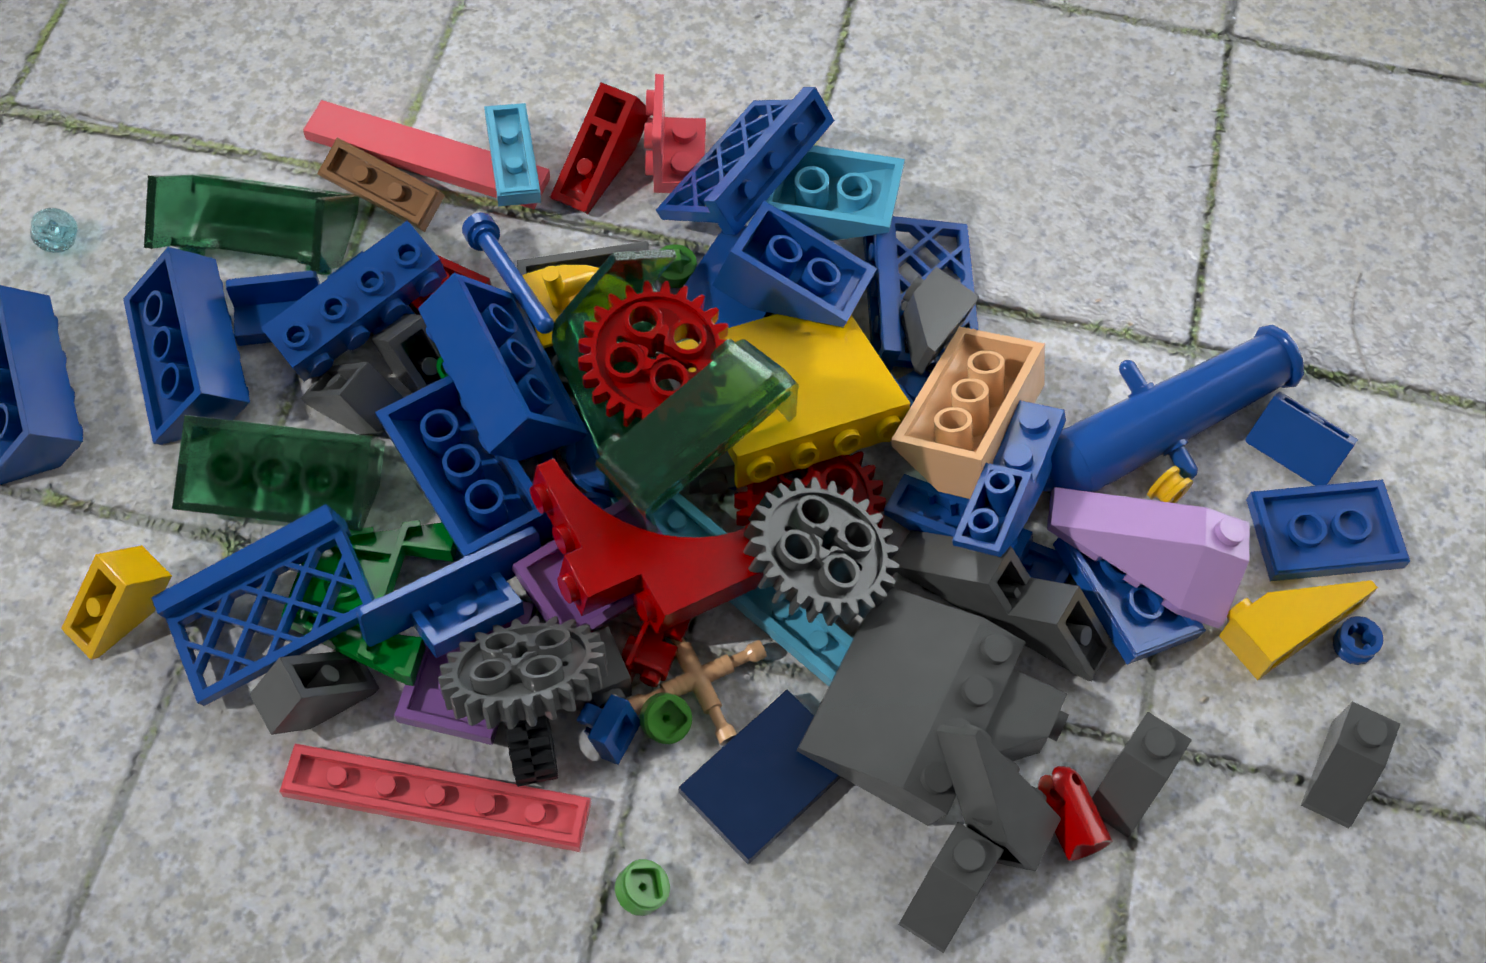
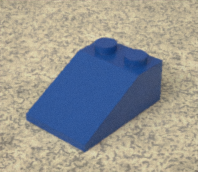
(793, 270)

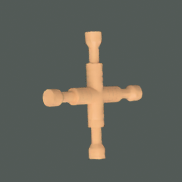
(699, 679)

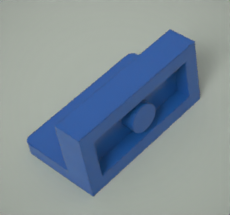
(263, 298)
(1300, 440)

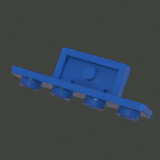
(454, 600)

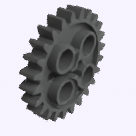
(835, 546)
(523, 672)

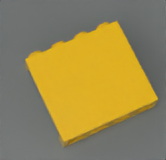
(842, 400)

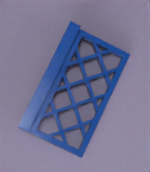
(749, 162)
(885, 286)
(242, 574)

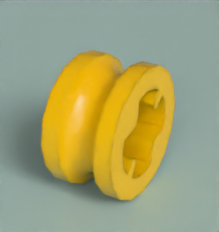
(1170, 486)

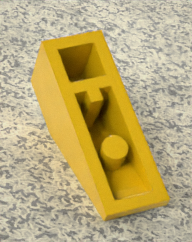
(1288, 620)

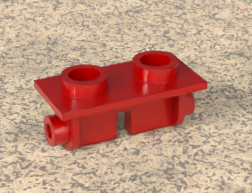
(650, 654)

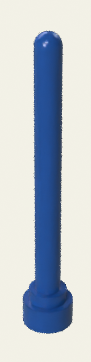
(483, 235)

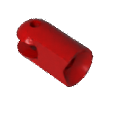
(1081, 826)

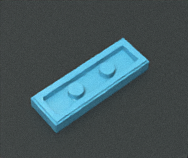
(512, 155)

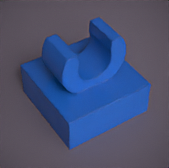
(610, 728)

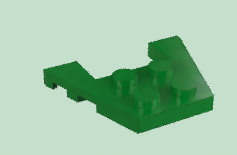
(381, 561)

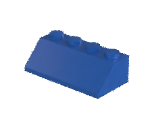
(184, 344)
(500, 369)
(35, 392)
(471, 491)

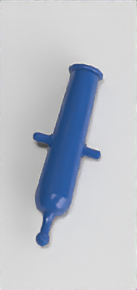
(1167, 414)

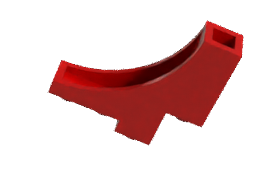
(612, 559)

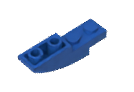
(1012, 482)

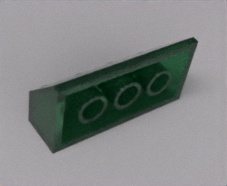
(275, 471)

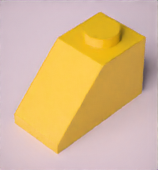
(114, 598)

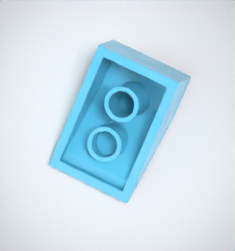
(841, 192)

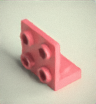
(674, 142)

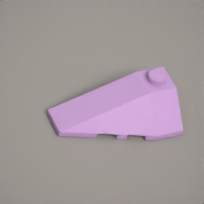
(1174, 549)

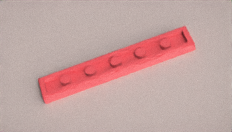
(409, 148)
(436, 797)

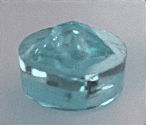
(53, 230)

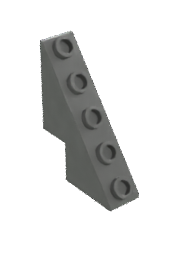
(1043, 613)

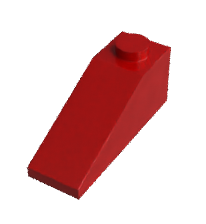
(600, 148)

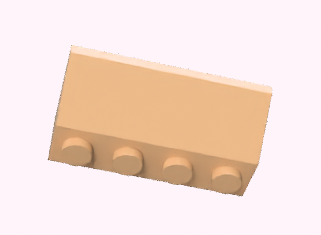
(968, 407)

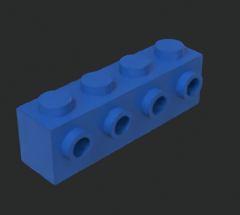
(356, 302)

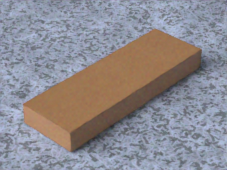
(381, 184)

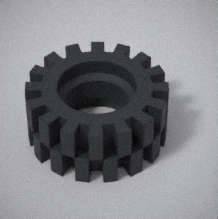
(532, 752)

